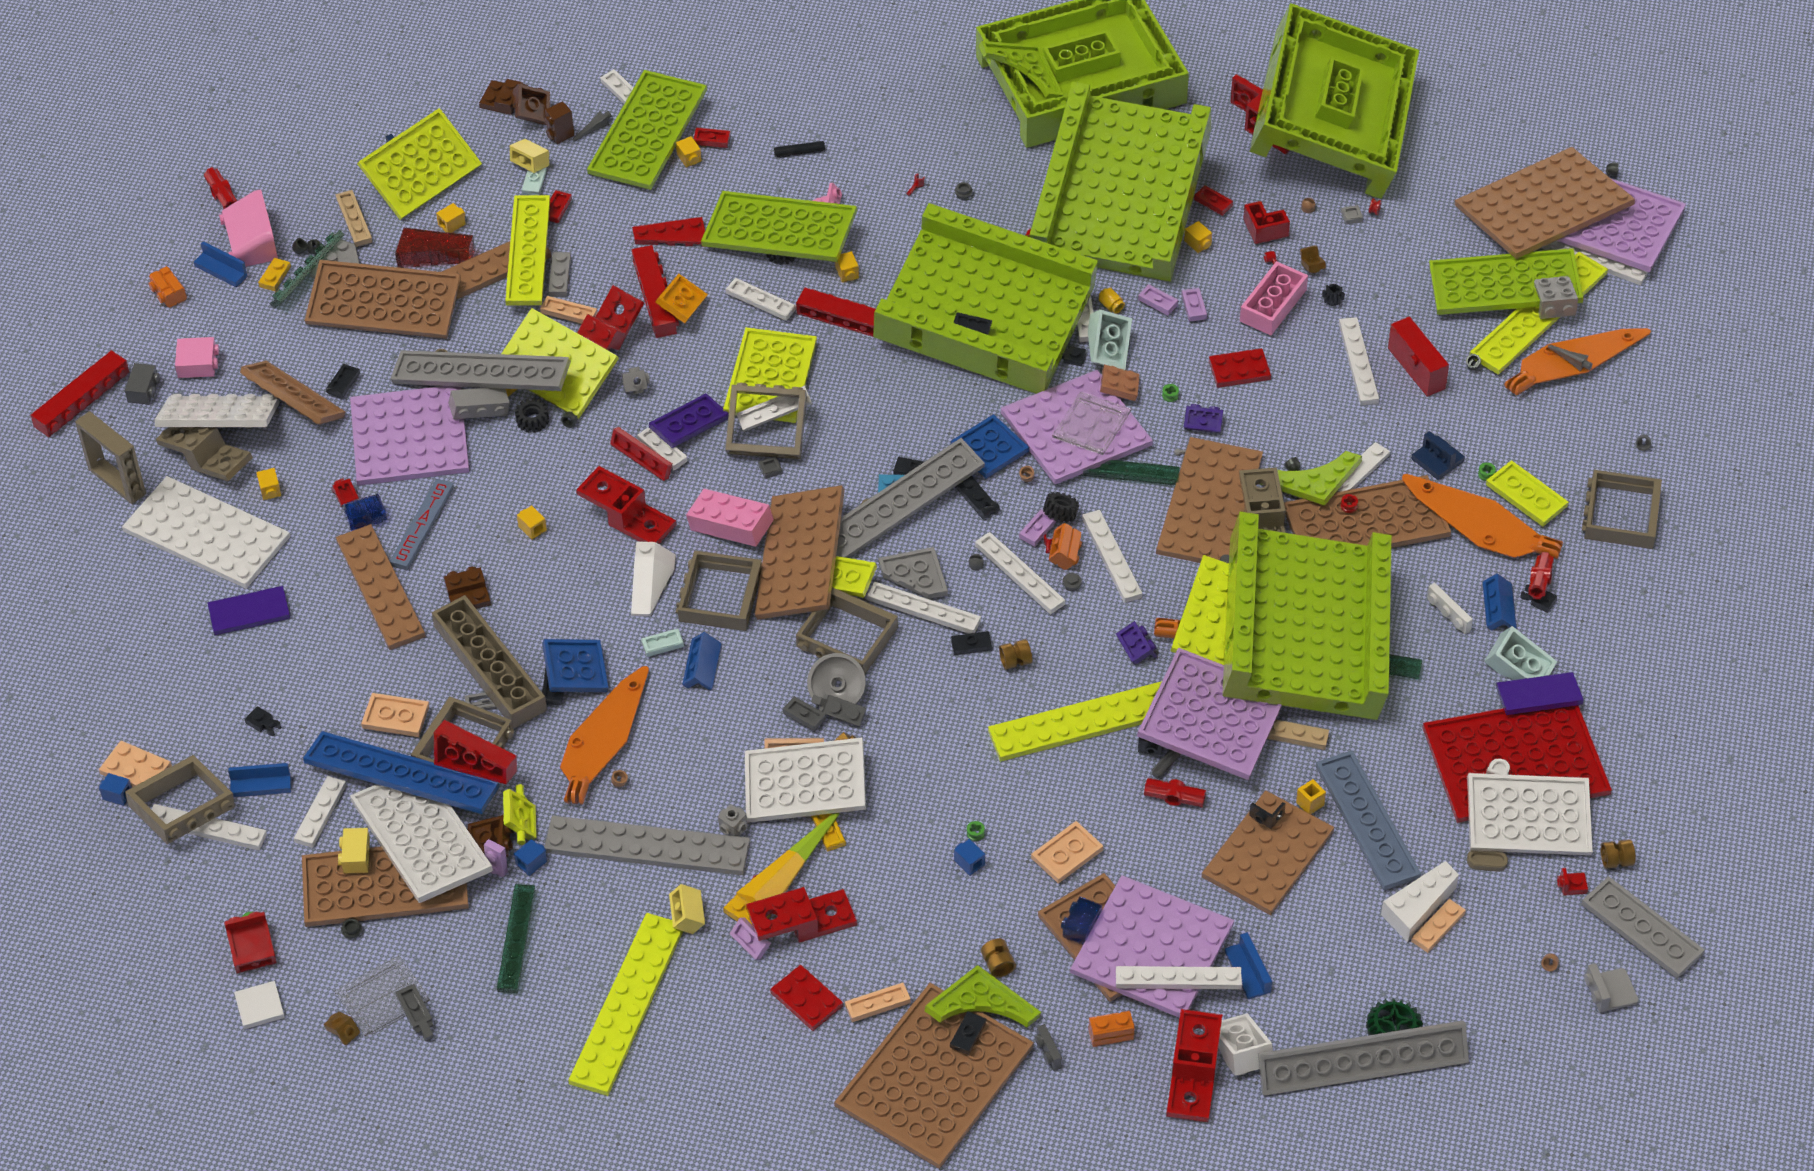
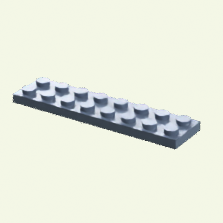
(1368, 820)

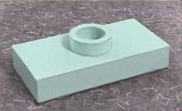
(533, 182)
(662, 642)

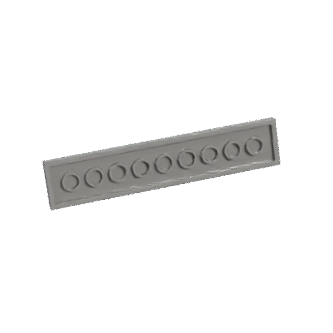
(480, 370)
(906, 497)
(647, 845)
(1363, 1057)

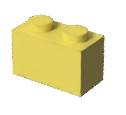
(529, 155)
(355, 850)
(687, 909)

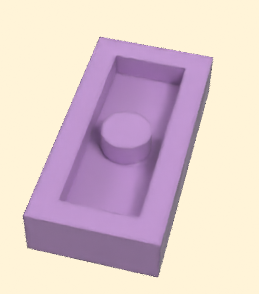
(1158, 299)
(1194, 304)
(1036, 528)
(497, 857)
(745, 935)

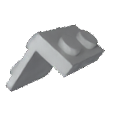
(1556, 297)
(1610, 988)

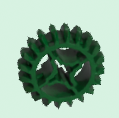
(1402, 1015)

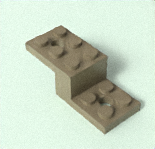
(205, 450)
(1263, 501)

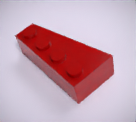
(472, 754)

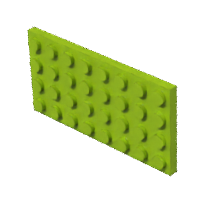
(647, 129)
(779, 226)
(1498, 280)

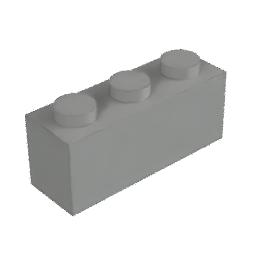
(478, 403)

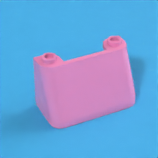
(249, 230)

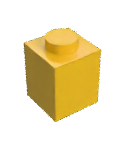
(688, 151)
(451, 218)
(1198, 237)
(847, 267)
(268, 483)
(531, 522)
(1311, 796)

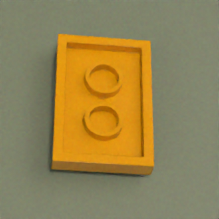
(681, 298)

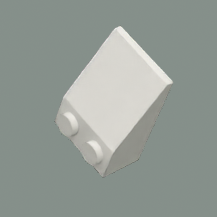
(1241, 1043)

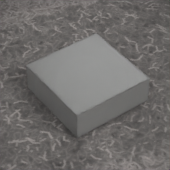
(1351, 214)

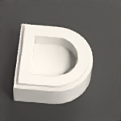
(1498, 766)

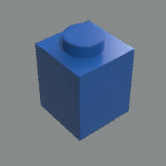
(114, 788)
(530, 857)
(969, 857)

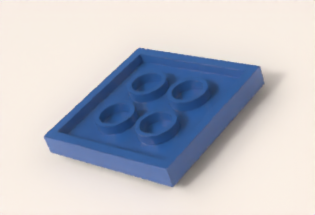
(993, 444)
(575, 665)

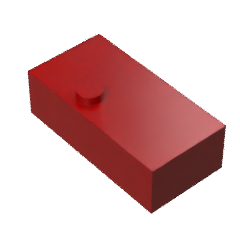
(1418, 356)

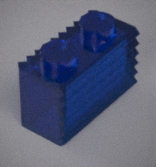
(364, 512)
(1081, 920)

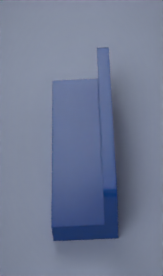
(221, 265)
(1498, 602)
(702, 661)
(260, 780)
(1253, 972)

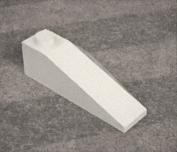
(651, 573)

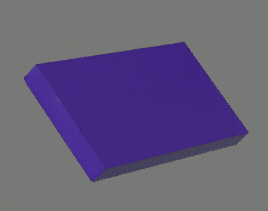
(688, 420)
(248, 610)
(1539, 693)

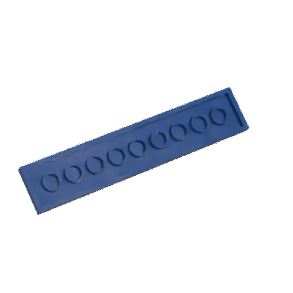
(400, 772)

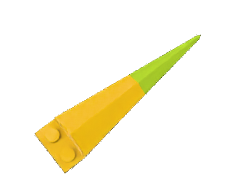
(779, 874)

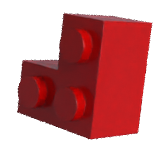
(1265, 225)

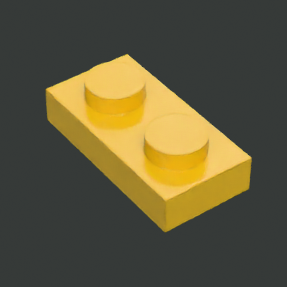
(274, 274)

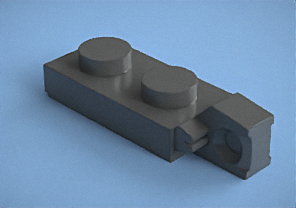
(840, 709)
(415, 1011)

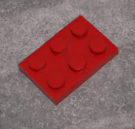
(1239, 368)
(806, 997)

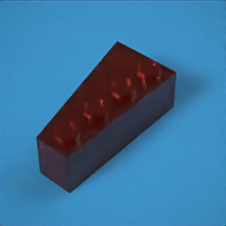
(433, 247)

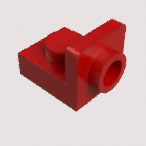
(344, 491)
(1572, 883)

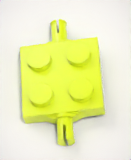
(519, 814)

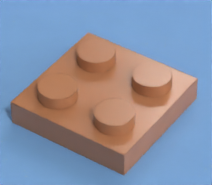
(1119, 382)

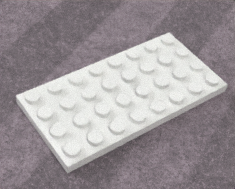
(206, 532)
(421, 840)

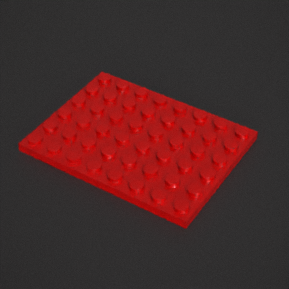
(1531, 742)

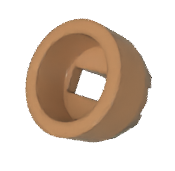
(1308, 205)
(1029, 471)
(619, 773)
(1546, 960)

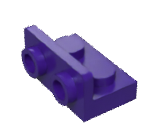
(1203, 418)
(1136, 643)

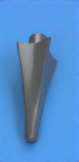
(597, 122)
(1576, 359)

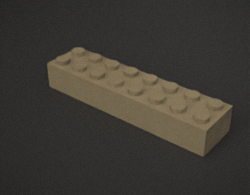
(489, 661)

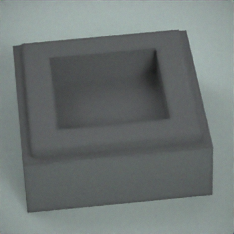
(770, 467)

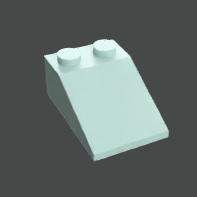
(1109, 338)
(1518, 657)

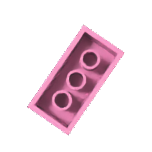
(1273, 298)
(729, 517)

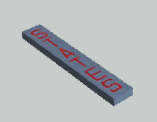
(421, 524)

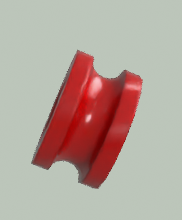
(1375, 206)
(1349, 508)

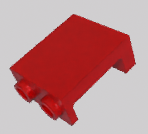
(250, 942)

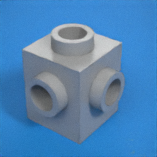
(628, 378)
(732, 821)

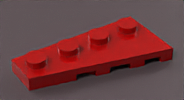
(682, 231)

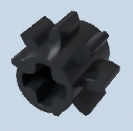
(1333, 294)

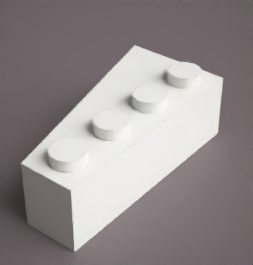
(1419, 900)

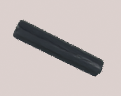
(796, 149)

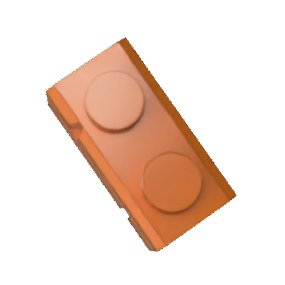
(167, 287)
(1065, 546)
(1111, 1028)

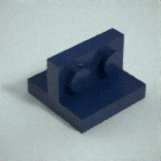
(1437, 456)

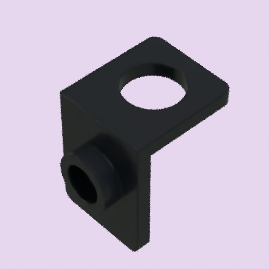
(1264, 817)

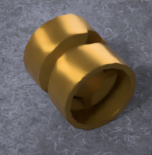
(1015, 654)
(1620, 853)
(998, 957)

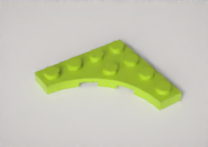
(1028, 60)
(1320, 482)
(981, 993)

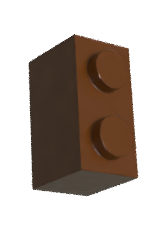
(559, 122)

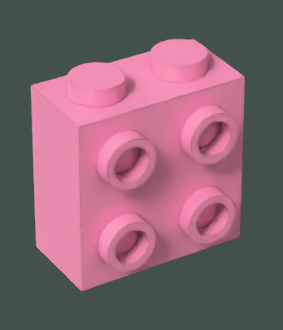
(196, 357)

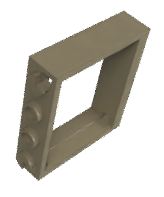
(764, 450)
(126, 480)
(1626, 483)
(724, 563)
(857, 608)
(457, 707)
(169, 779)

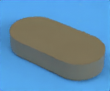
(1487, 860)

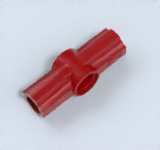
(219, 187)
(1541, 575)
(1174, 792)

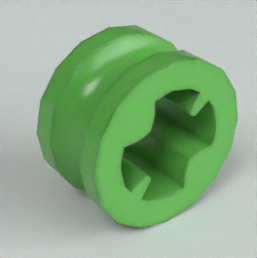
(1170, 397)
(1486, 467)
(978, 826)

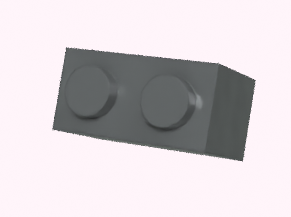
(142, 383)

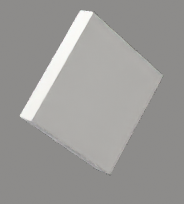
(259, 1005)

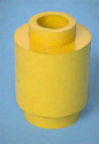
(1111, 300)

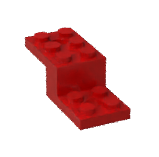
(1248, 98)
(608, 327)
(625, 506)
(801, 914)
(1194, 1065)

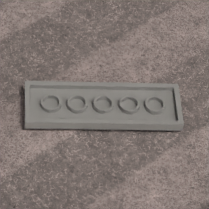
(1643, 927)

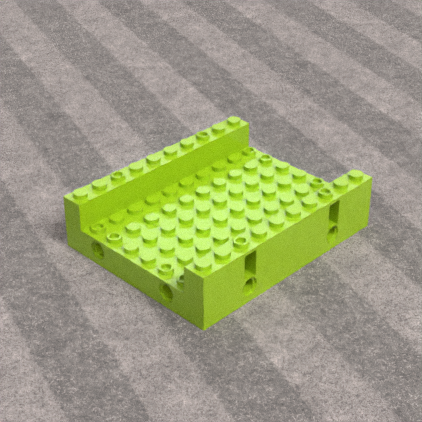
(1090, 42)
(1336, 96)
(1122, 182)
(993, 274)
(1307, 621)

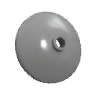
(836, 668)

